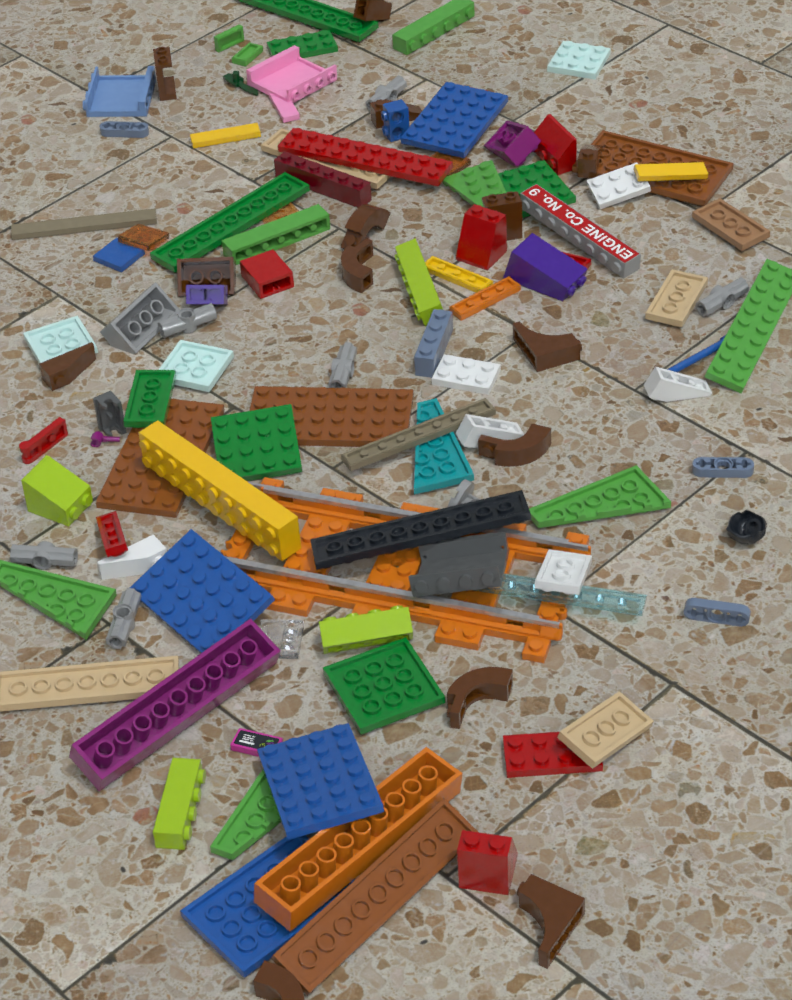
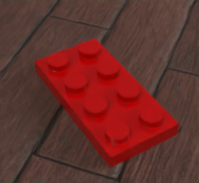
(541, 755)

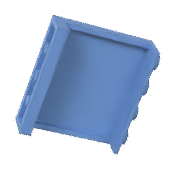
(119, 94)

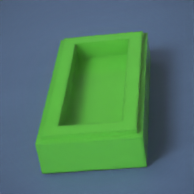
(229, 38)
(247, 54)

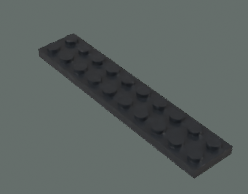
(420, 529)

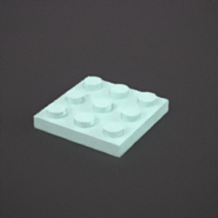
(579, 60)
(57, 338)
(197, 364)

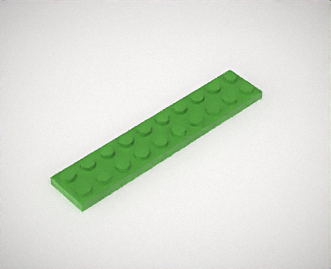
(752, 327)

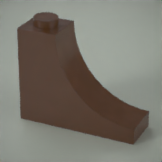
(372, 10)
(546, 350)
(554, 910)

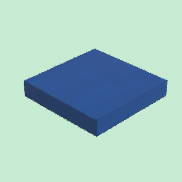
(118, 255)

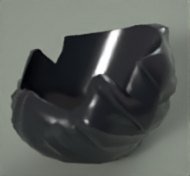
(746, 527)

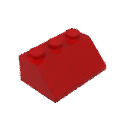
(557, 145)

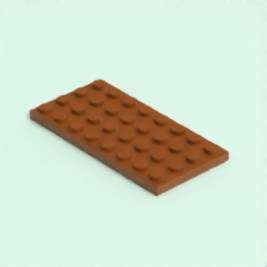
(624, 150)
(340, 414)
(139, 488)

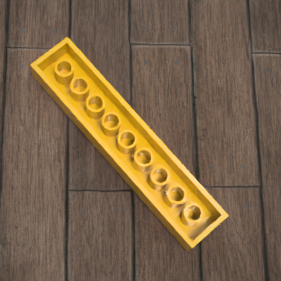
(220, 490)

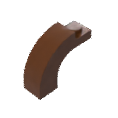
(362, 221)
(353, 272)
(516, 451)
(475, 686)
(276, 983)

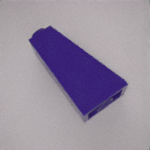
(545, 269)

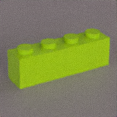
(365, 630)
(179, 803)

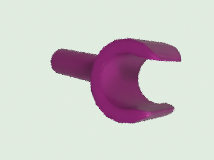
(97, 438)

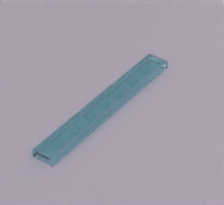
(589, 596)

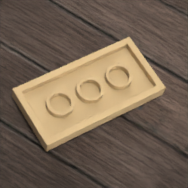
(676, 298)
(605, 729)

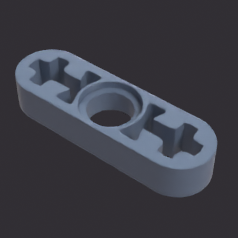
(124, 129)
(702, 467)
(725, 607)

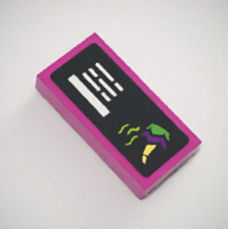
(249, 741)

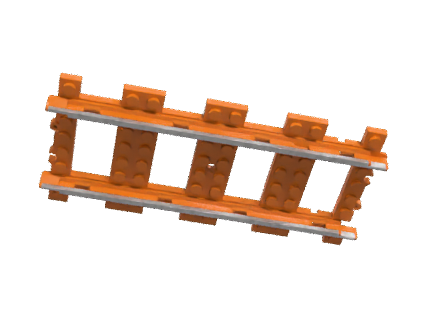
(460, 620)

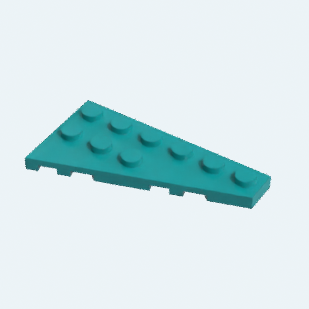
(440, 460)

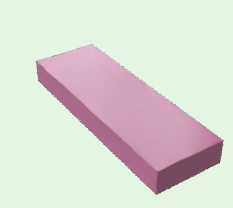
(285, 109)

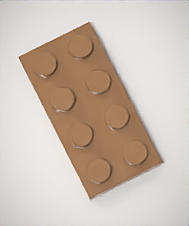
(731, 224)

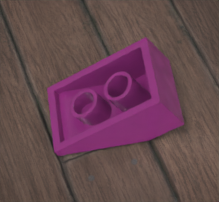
(513, 143)

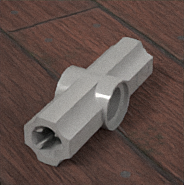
(389, 91)
(722, 297)
(187, 320)
(343, 366)
(44, 555)
(123, 618)

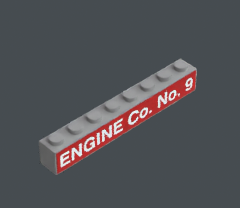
(580, 231)

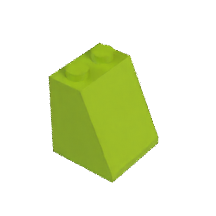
(55, 492)

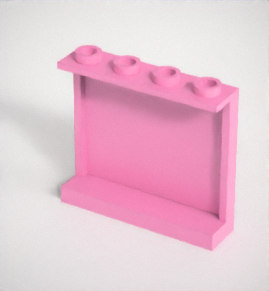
(290, 73)

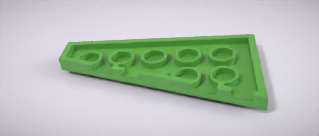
(476, 182)
(610, 497)
(65, 599)
(249, 821)

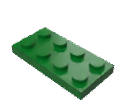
(309, 44)
(149, 398)

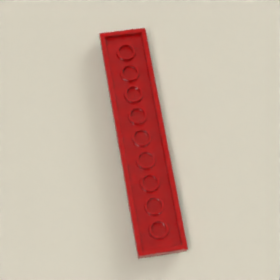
(366, 156)

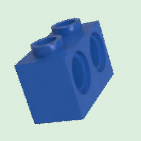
(395, 119)

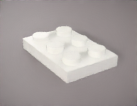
(617, 186)
(466, 374)
(563, 572)

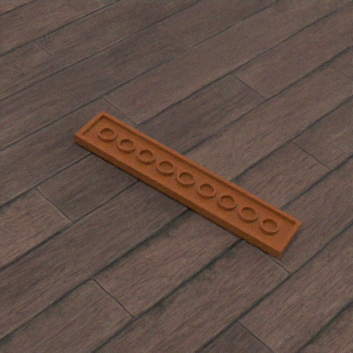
(373, 897)

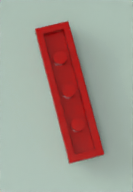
(112, 534)

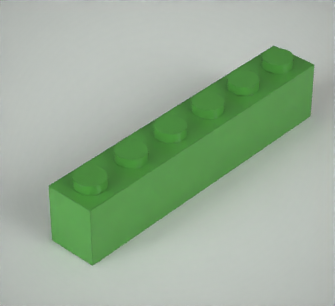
(432, 25)
(277, 233)

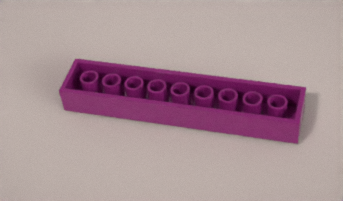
(173, 704)

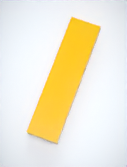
(225, 135)
(670, 171)
(457, 274)

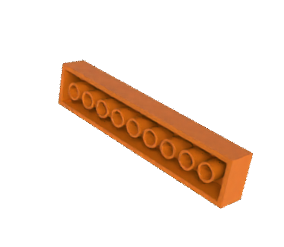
(344, 851)

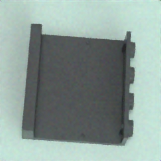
(461, 564)

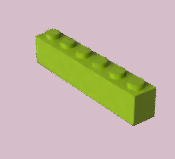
(418, 279)

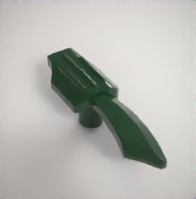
(238, 81)

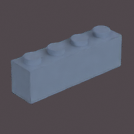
(433, 343)

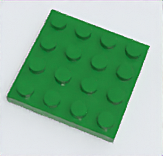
(540, 174)
(257, 442)
(383, 685)

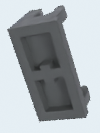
(109, 413)

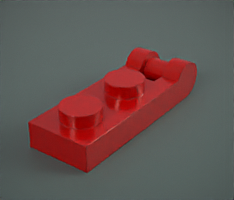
(43, 441)

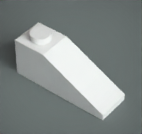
(674, 386)
(474, 426)
(133, 562)

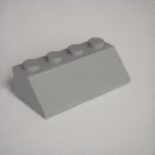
(139, 320)

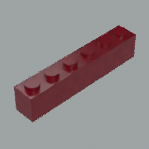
(325, 179)

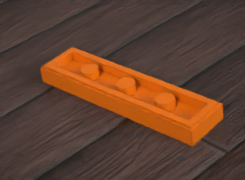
(485, 298)

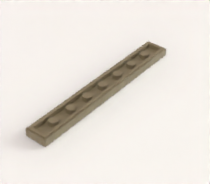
(83, 224)
(414, 435)

